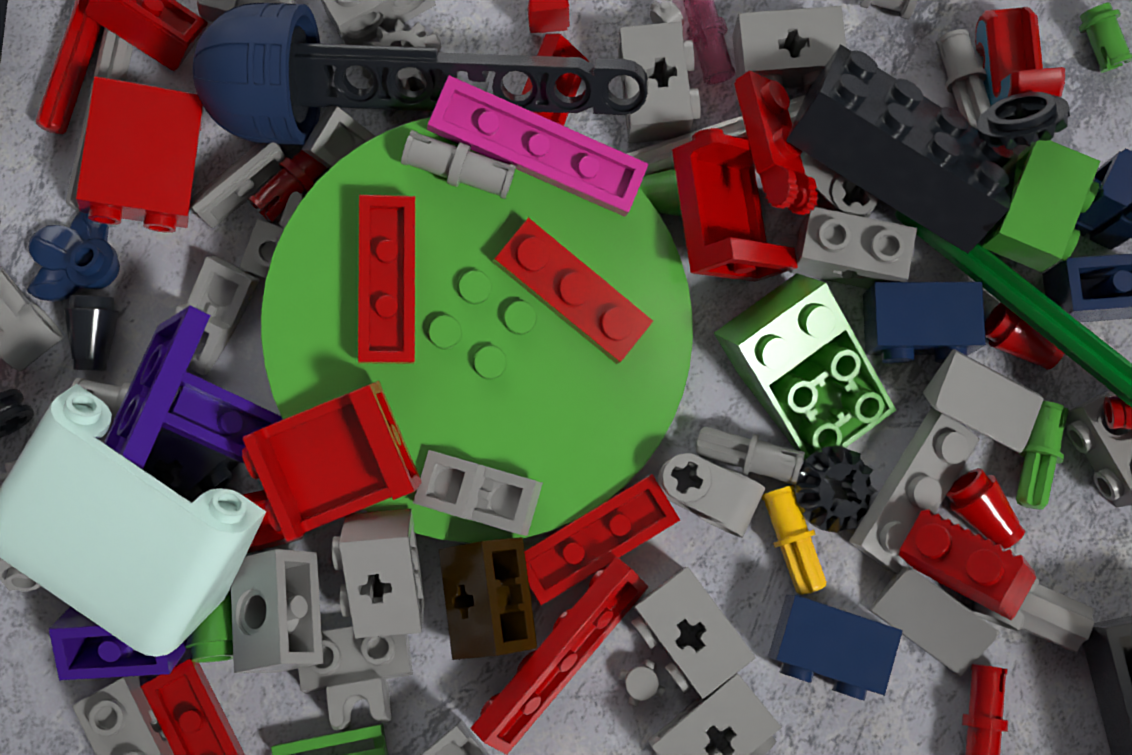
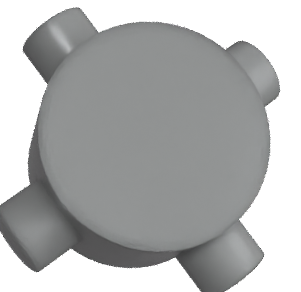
(665, 13)
(641, 682)

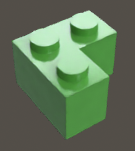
(1046, 200)

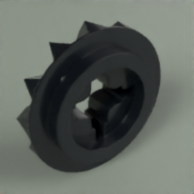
(1023, 119)
(815, 495)

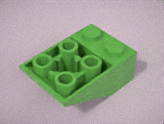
(806, 366)

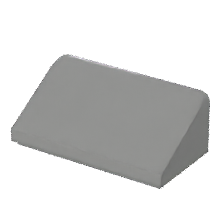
(237, 183)
(984, 400)
(934, 620)

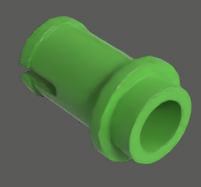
(1105, 36)

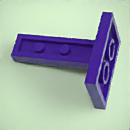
(200, 409)

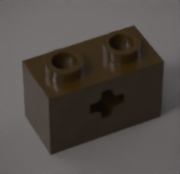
(487, 598)

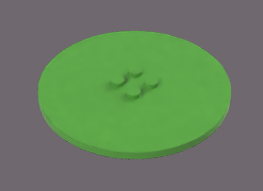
(492, 363)

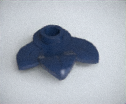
(72, 259)

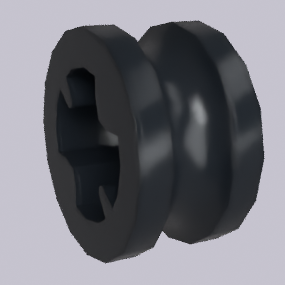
(12, 413)

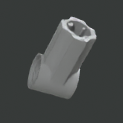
(24, 327)
(1048, 617)

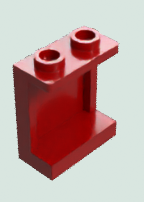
(139, 155)
(724, 210)
(330, 461)

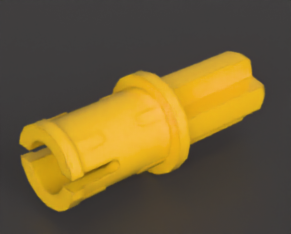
(794, 540)

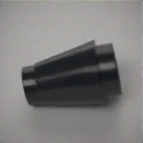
(90, 330)

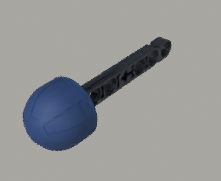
(270, 75)

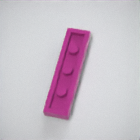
(537, 146)

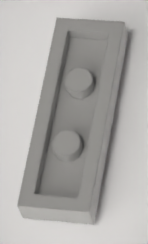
(914, 485)

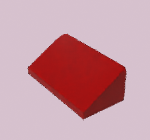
(154, 26)

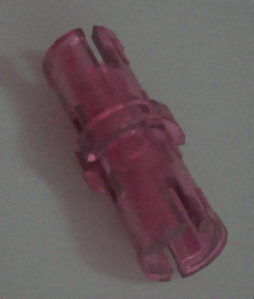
(707, 34)

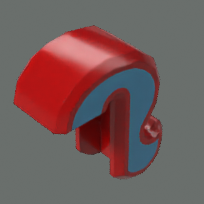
(1013, 55)

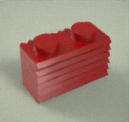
(968, 563)

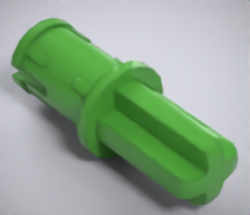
(1041, 456)

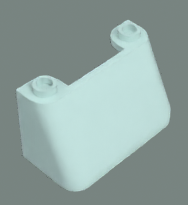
(116, 535)

